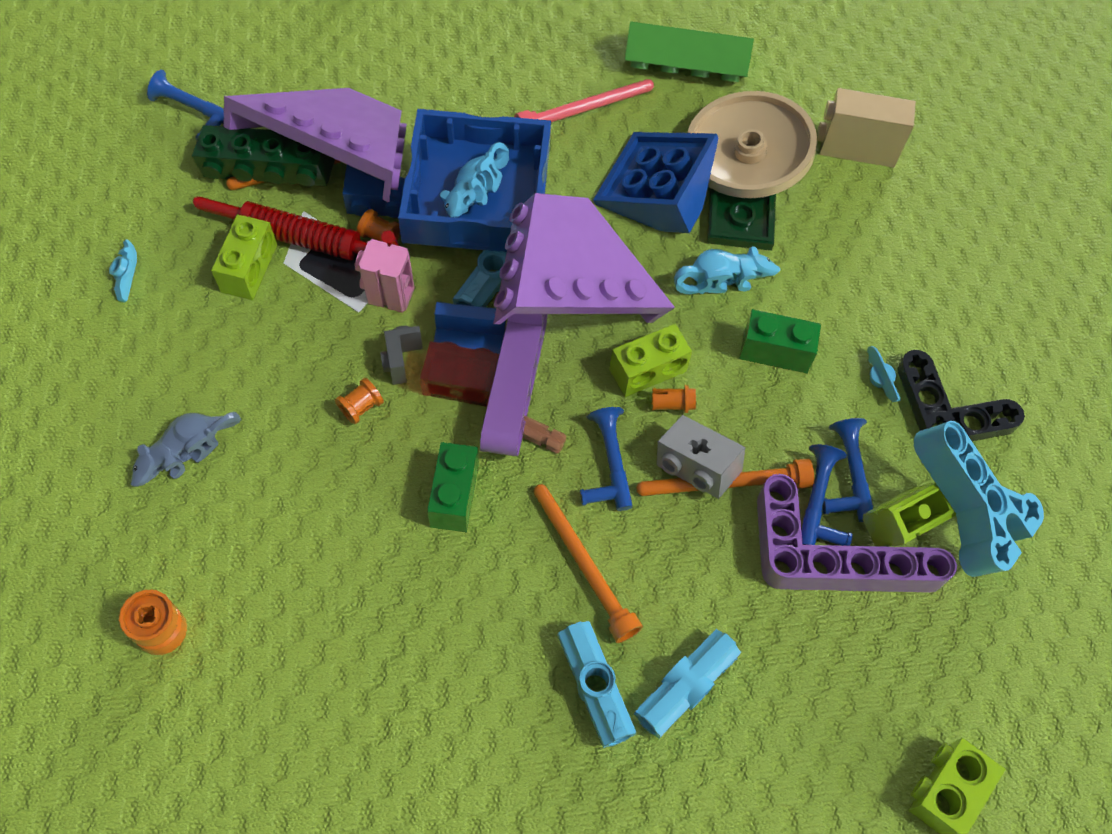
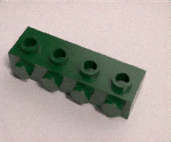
(259, 156)

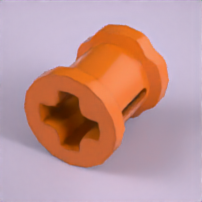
(373, 226)
(359, 400)

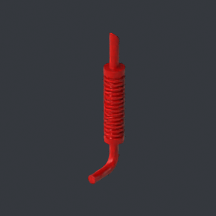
(297, 229)

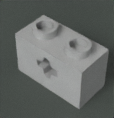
(700, 456)

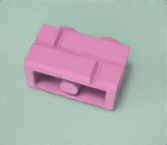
(386, 275)

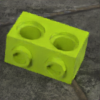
(244, 257)
(650, 360)
(964, 796)

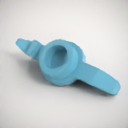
(123, 270)
(882, 374)

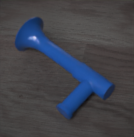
(161, 87)
(619, 489)
(861, 499)
(811, 529)

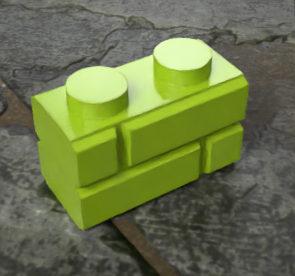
(908, 515)

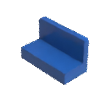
(468, 326)

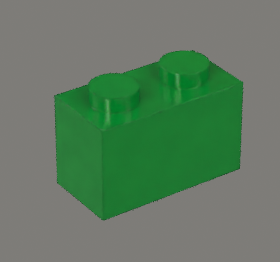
(780, 341)
(453, 487)

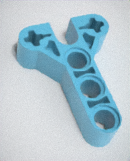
(985, 511)

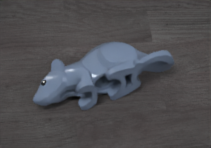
(184, 439)

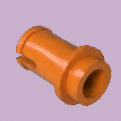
(674, 399)

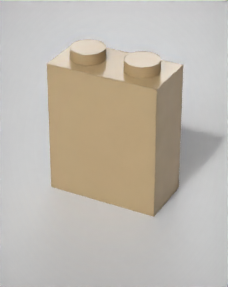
(866, 127)

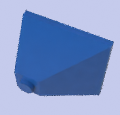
(661, 179)

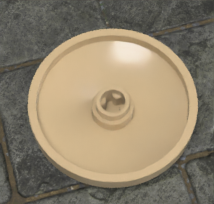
(761, 144)

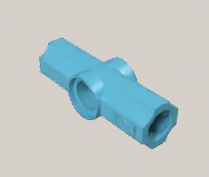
(482, 283)
(687, 683)
(605, 706)

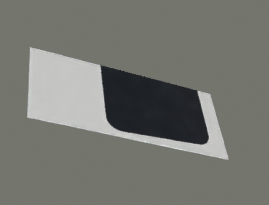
(328, 272)

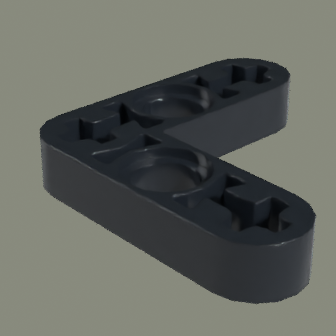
(941, 412)

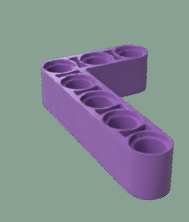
(513, 384)
(836, 558)

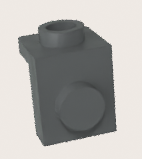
(397, 341)

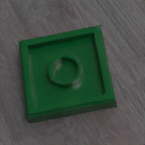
(741, 221)

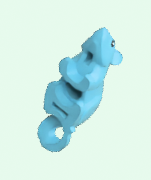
(475, 180)
(719, 268)

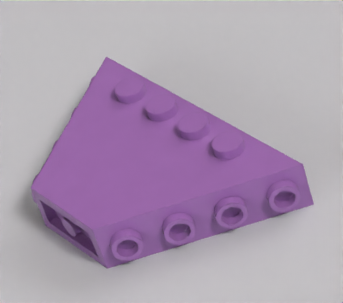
(332, 122)
(571, 262)

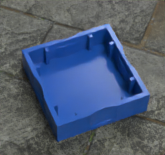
(439, 150)

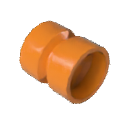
(153, 622)

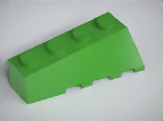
(688, 49)

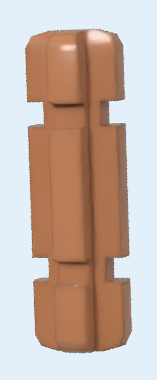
(539, 434)

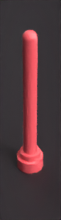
(590, 103)

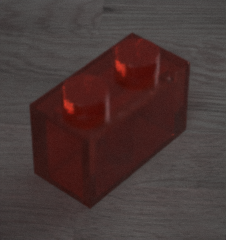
(458, 373)

